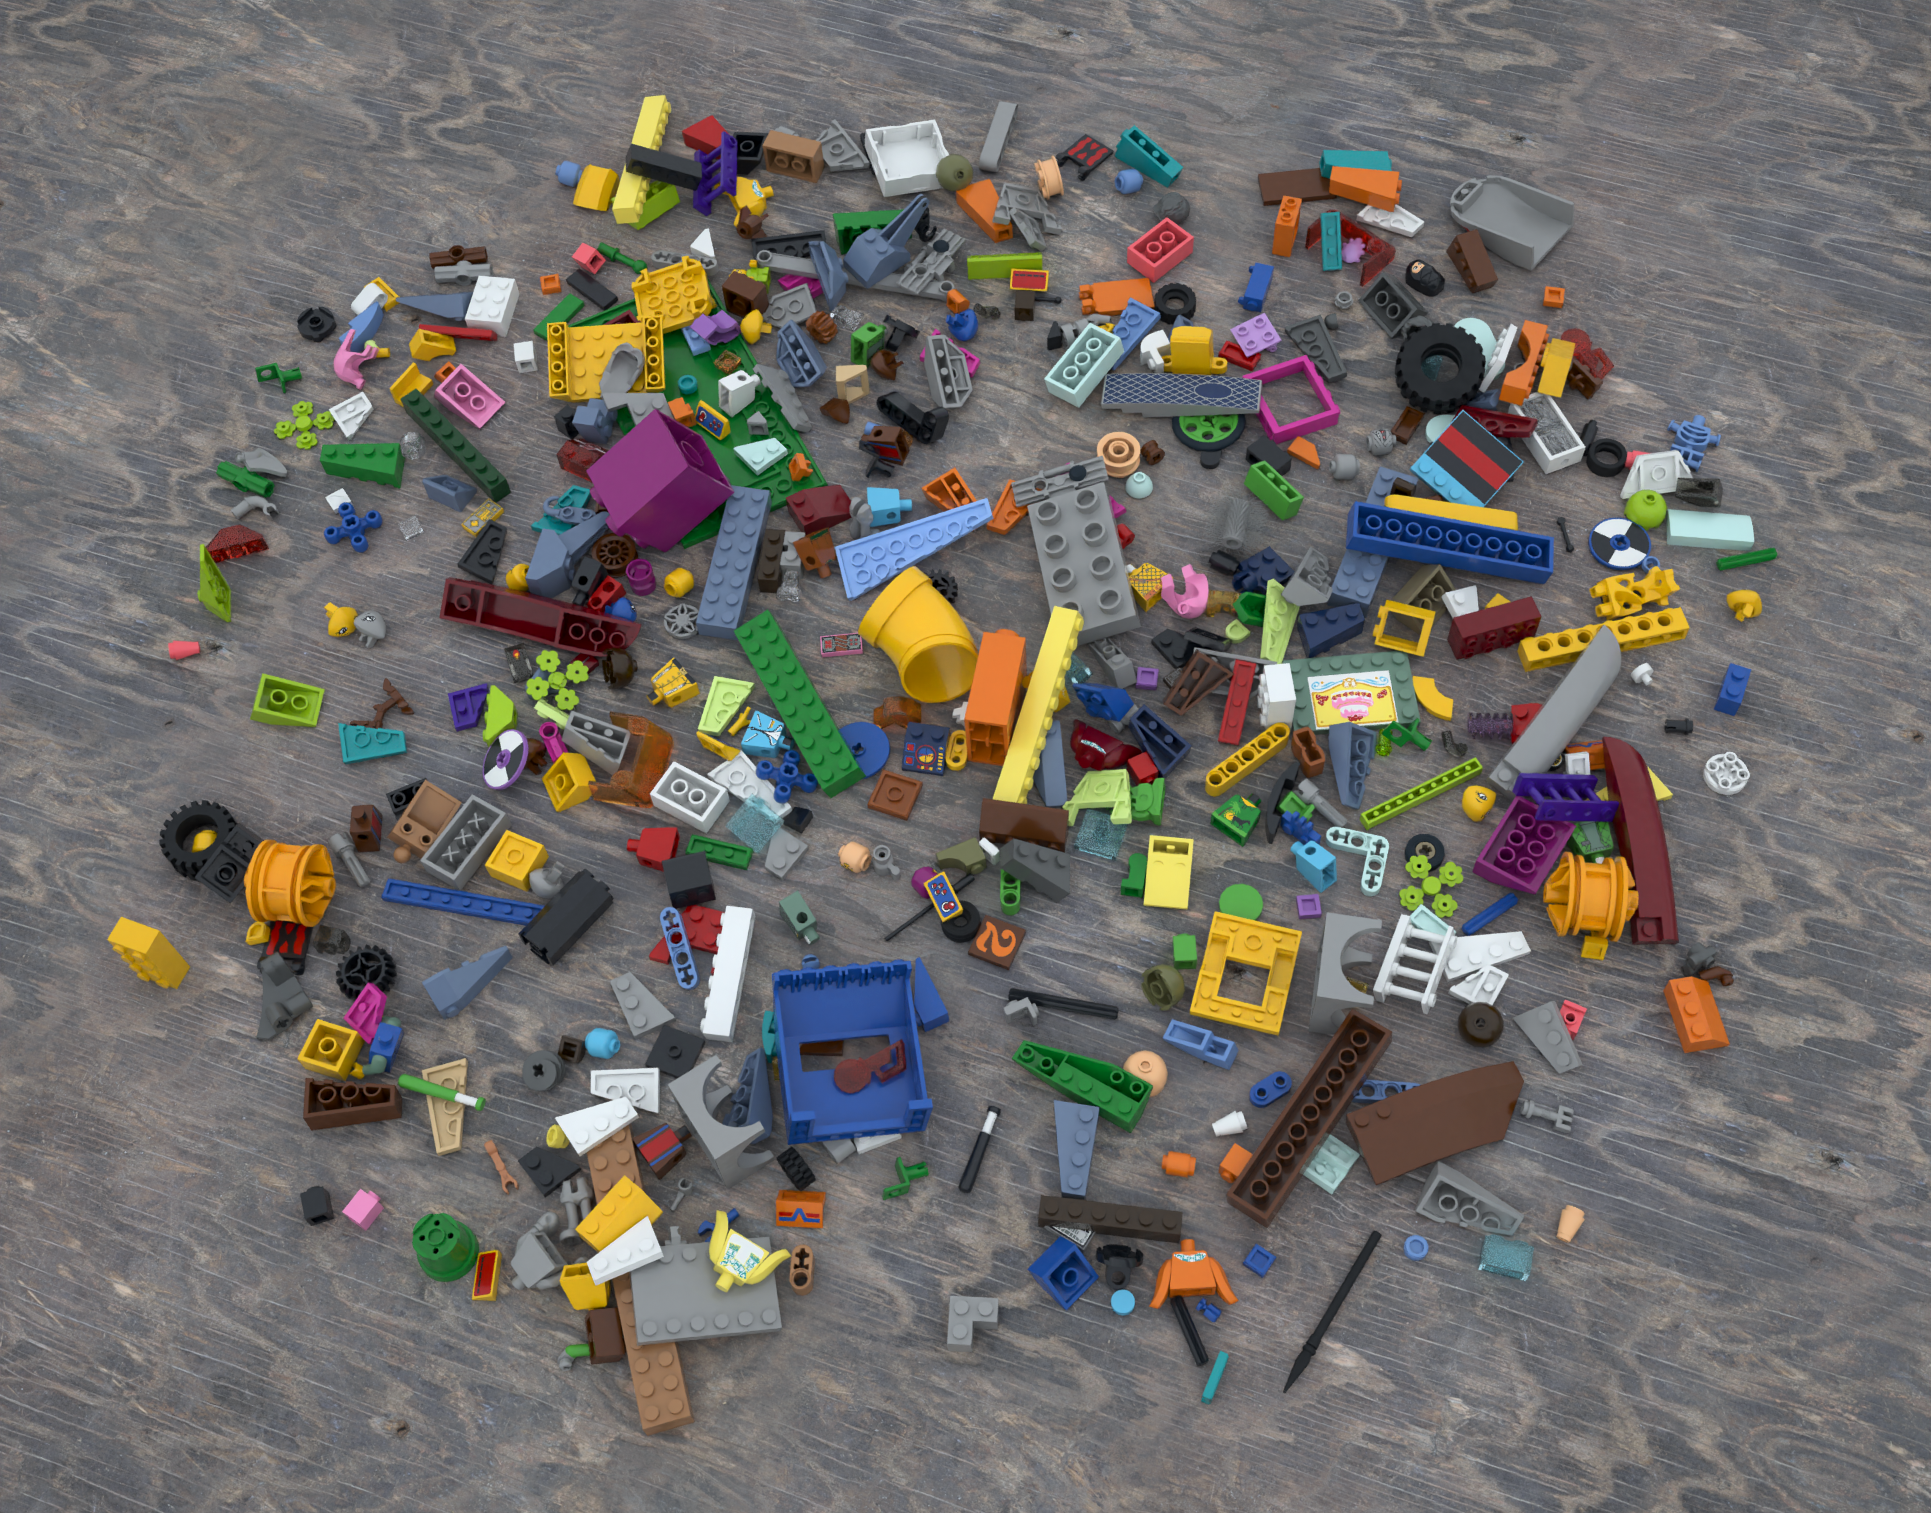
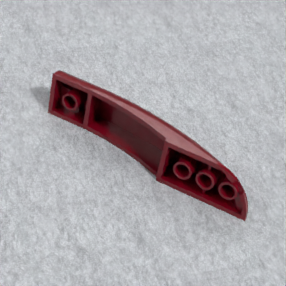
(1641, 843)

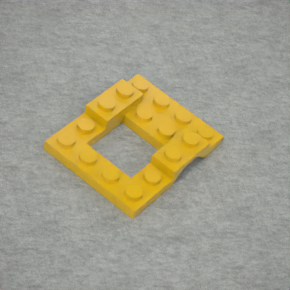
(1254, 945)

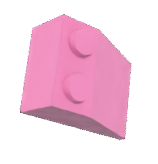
(468, 397)

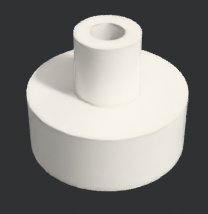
(1642, 673)

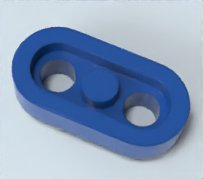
(1271, 1089)

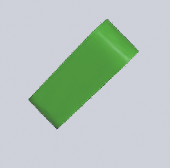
(1010, 892)

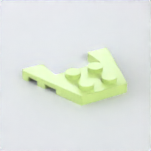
(1102, 790)

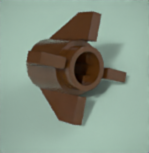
(750, 225)

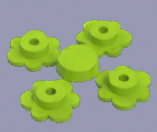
(304, 423)
(557, 680)
(1431, 886)

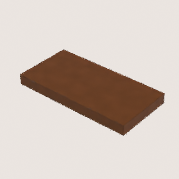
(1301, 184)

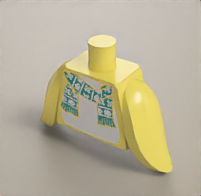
(738, 1257)

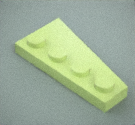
(1278, 623)

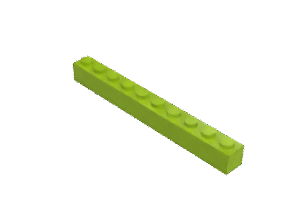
(1421, 793)

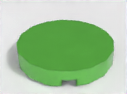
(1241, 901)

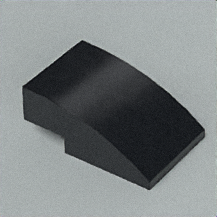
(228, 864)

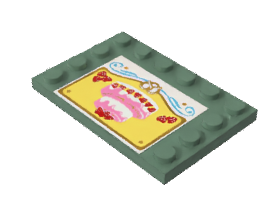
(1353, 689)

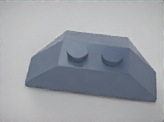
(829, 272)
(798, 356)

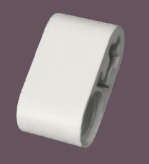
(367, 297)

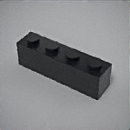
(663, 167)

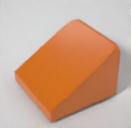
(444, 372)

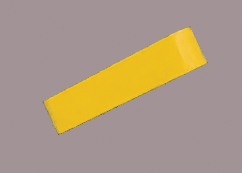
(1242, 767)

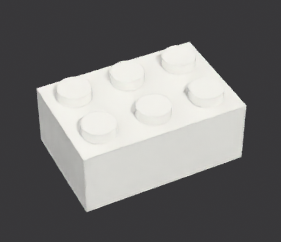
(492, 304)
(1276, 695)
(690, 797)

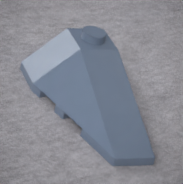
(1351, 753)
(1051, 773)
(753, 1097)

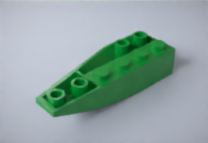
(1088, 1082)

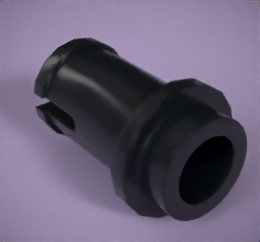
(1679, 726)

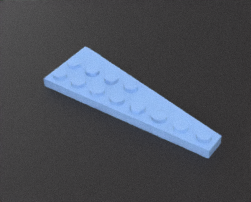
(883, 555)

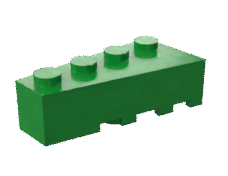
(365, 461)

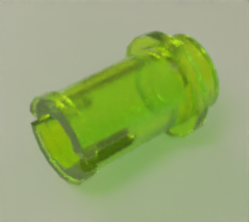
(1384, 746)

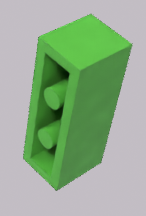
(1274, 490)

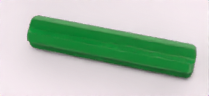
(1746, 558)

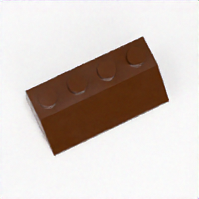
(1029, 823)

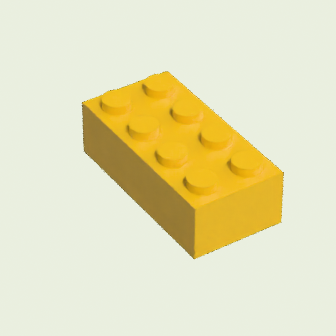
(148, 953)

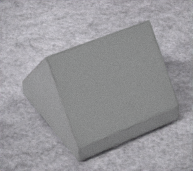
(757, 424)

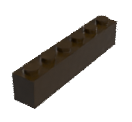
(1111, 1219)

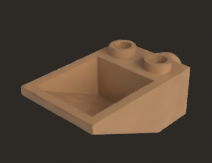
(424, 819)

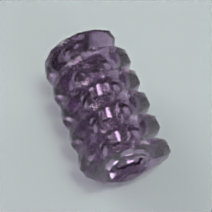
(1490, 725)

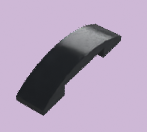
(1285, 781)

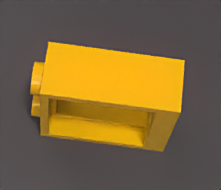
(1399, 643)

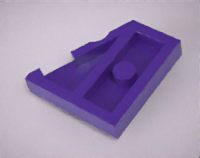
(467, 706)

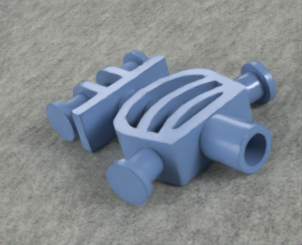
(1692, 439)

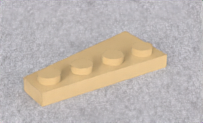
(445, 1115)

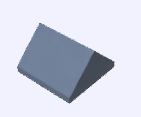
(449, 491)

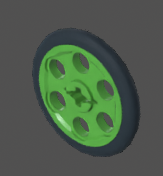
(1220, 439)

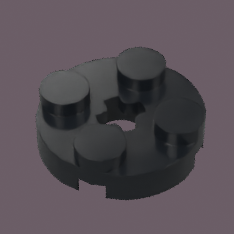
(319, 331)

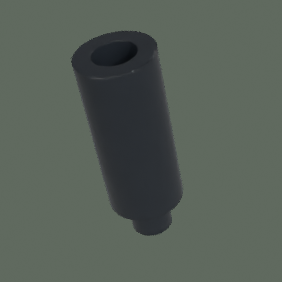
(1588, 435)

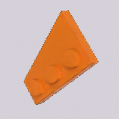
(1006, 513)

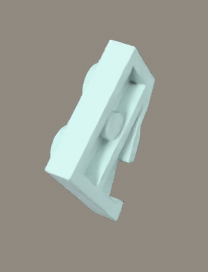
(761, 454)

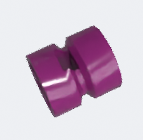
(641, 577)

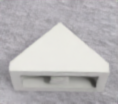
(703, 245)

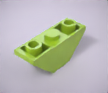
(500, 715)

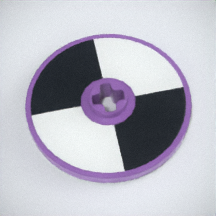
(505, 759)

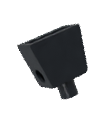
(587, 580)

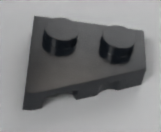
(1174, 647)
(547, 1169)

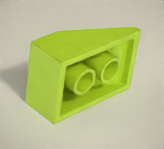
(286, 702)

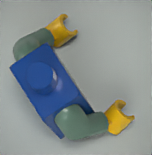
(383, 1049)

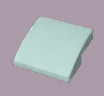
(1331, 1164)

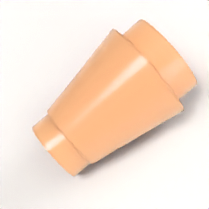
(1569, 1223)

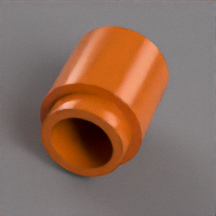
(1179, 1164)

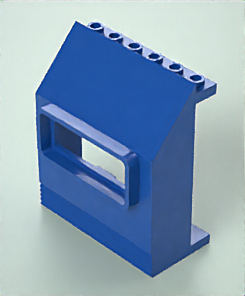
(842, 1006)

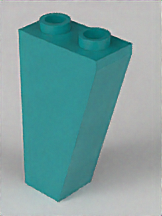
(1147, 157)
(1354, 159)

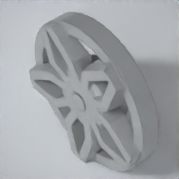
(681, 621)

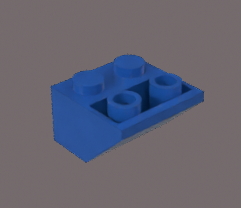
(1103, 700)

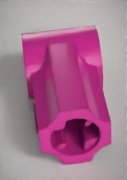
(553, 743)

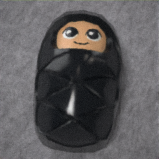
(1424, 278)

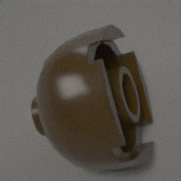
(618, 667)
(1476, 1035)

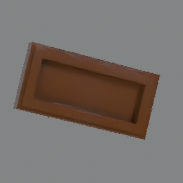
(1407, 424)

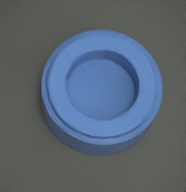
(1415, 1247)

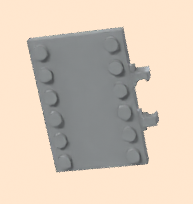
(679, 1298)

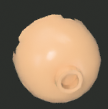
(1149, 1068)

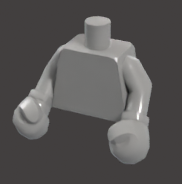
(537, 1259)

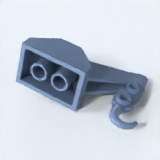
(555, 555)

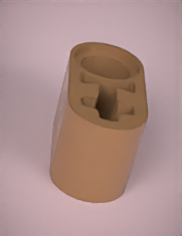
(797, 1271)

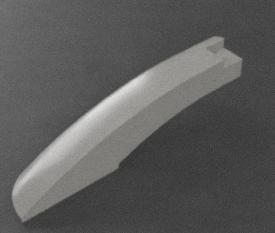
(1561, 713)

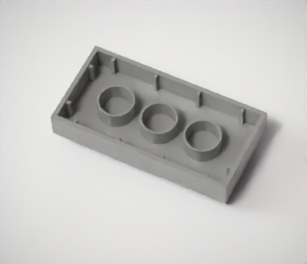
(1085, 561)

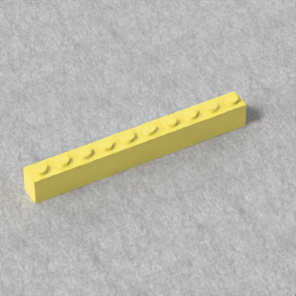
(649, 134)
(1039, 706)

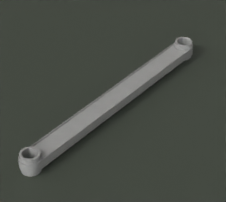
(805, 267)

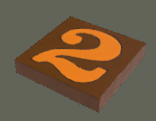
(997, 942)

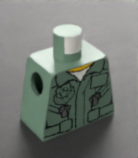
(799, 917)

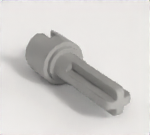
(1309, 795)
(344, 849)

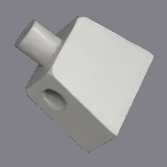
(737, 391)

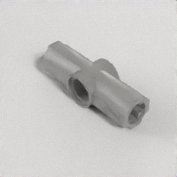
(462, 273)

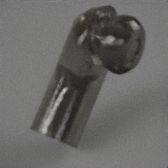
(987, 311)
(1450, 746)

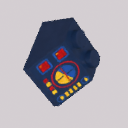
(925, 748)

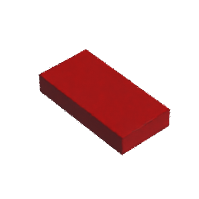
(1235, 355)

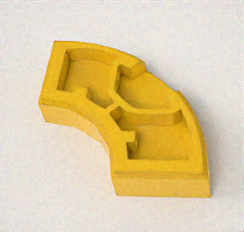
(1431, 699)

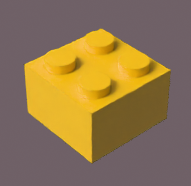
(331, 1050)

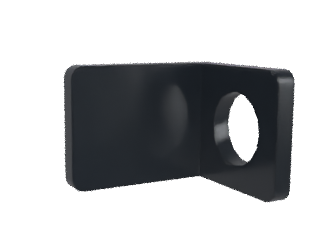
(875, 464)

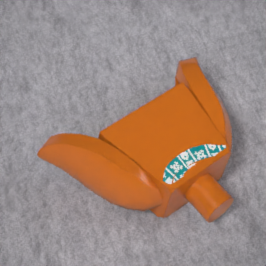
(1191, 1275)

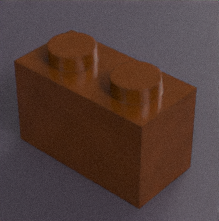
(605, 1336)

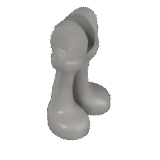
(861, 519)
(571, 1202)

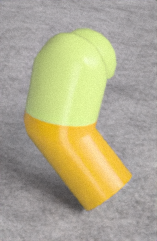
(383, 352)

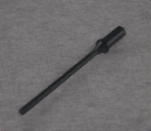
(956, 887)

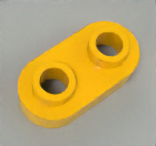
(956, 751)

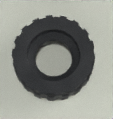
(1175, 291)

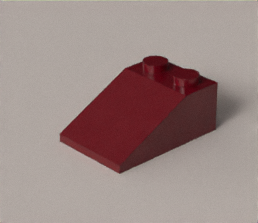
(819, 508)

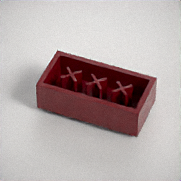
(1493, 628)

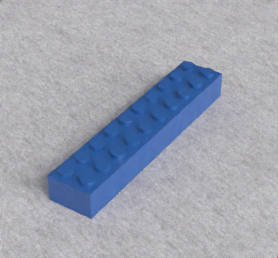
(1450, 542)

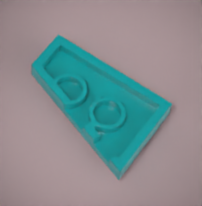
(574, 497)
(366, 744)

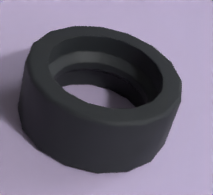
(1606, 445)

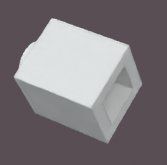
(525, 357)

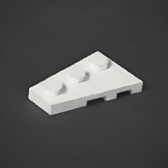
(1398, 221)
(597, 1123)

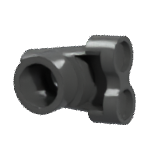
(1698, 957)

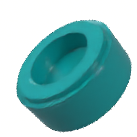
(687, 384)

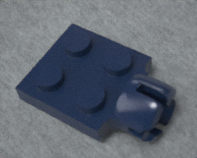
(1259, 569)

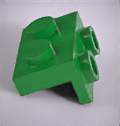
(1251, 608)

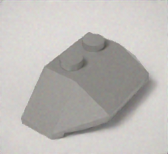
(946, 372)
(1228, 660)

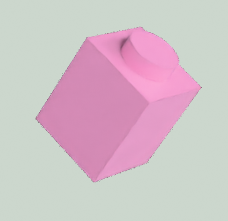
(363, 1209)

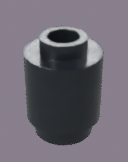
(1224, 563)

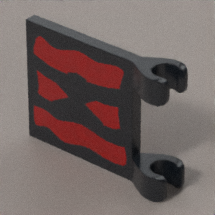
(1086, 153)
(290, 941)

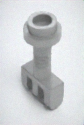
(1528, 1109)

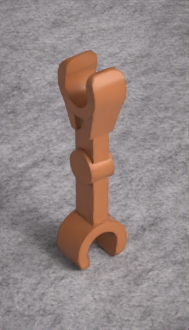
(500, 1166)

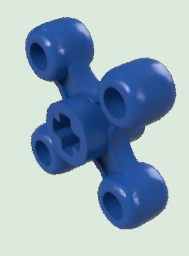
(353, 527)
(786, 776)

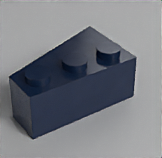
(1329, 627)
(1159, 740)

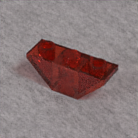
(235, 542)

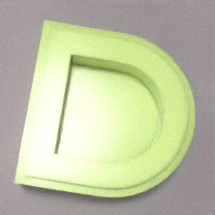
(1236, 632)

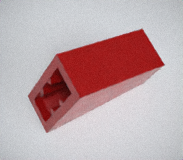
(704, 135)

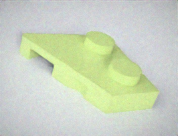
(546, 710)

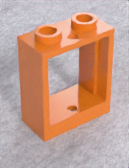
(1286, 226)

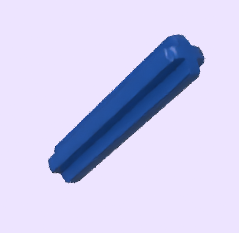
(1489, 914)

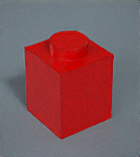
(1142, 769)

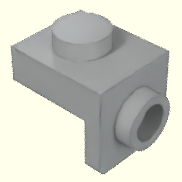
(1017, 1009)

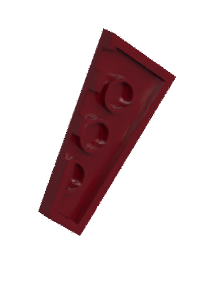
(1501, 423)

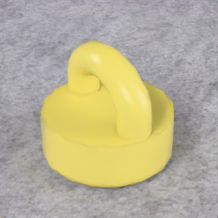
(556, 1137)

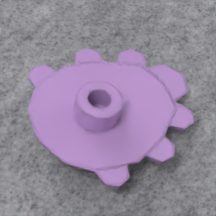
(1353, 250)

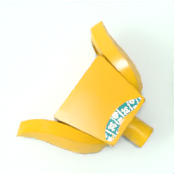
(750, 194)

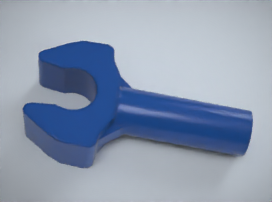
(707, 1226)

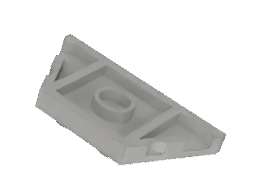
(840, 151)

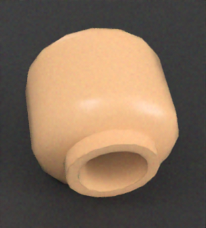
(855, 857)

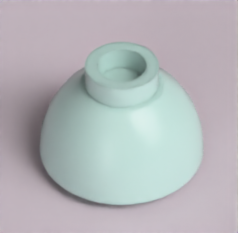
(1139, 485)

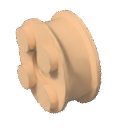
(1049, 177)
(1120, 453)

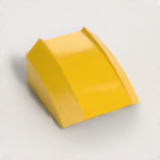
(596, 188)

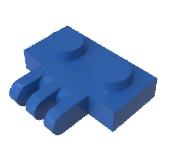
(1299, 828)

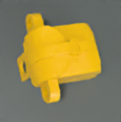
(1193, 352)

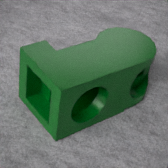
(1137, 874)

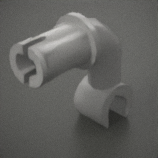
(251, 503)

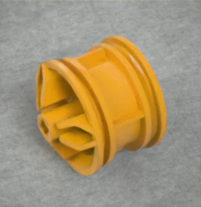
(289, 883)
(1590, 896)

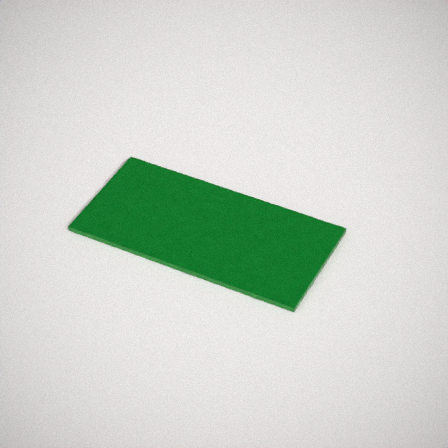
(681, 362)

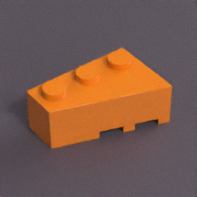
(948, 491)

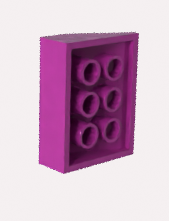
(1522, 848)

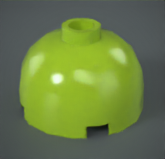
(1646, 509)

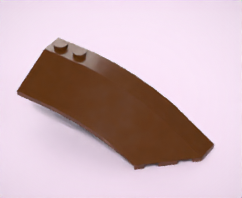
(1435, 1120)

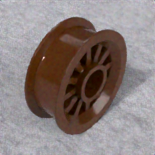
(611, 545)

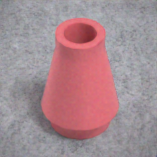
(183, 649)

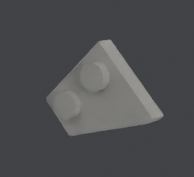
(1029, 228)

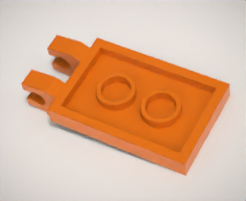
(1112, 296)

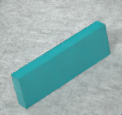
(1331, 241)

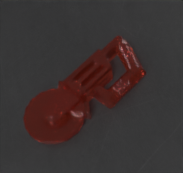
(1585, 355)
(853, 1074)

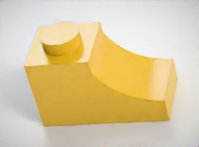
(429, 344)

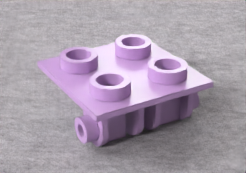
(1256, 335)

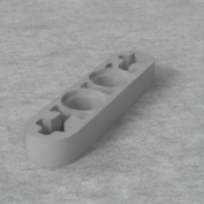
(665, 258)

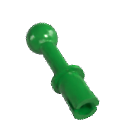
(613, 254)

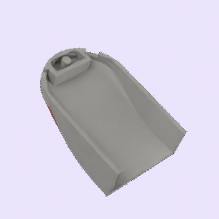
(1512, 217)

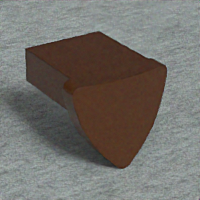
(837, 409)

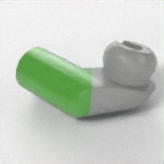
(570, 1353)

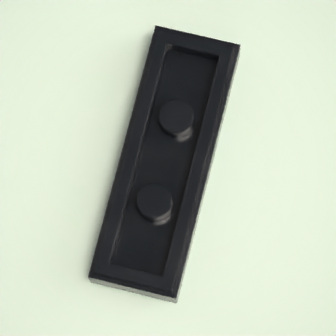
(592, 289)

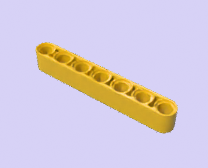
(1456, 511)

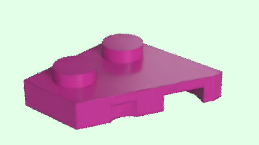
(367, 1012)

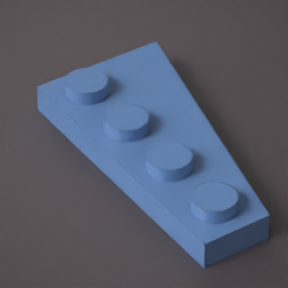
(1133, 326)

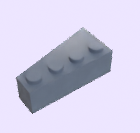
(1076, 1138)

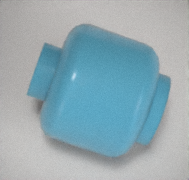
(602, 1043)

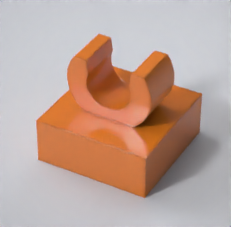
(799, 467)

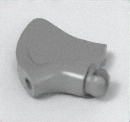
(261, 461)

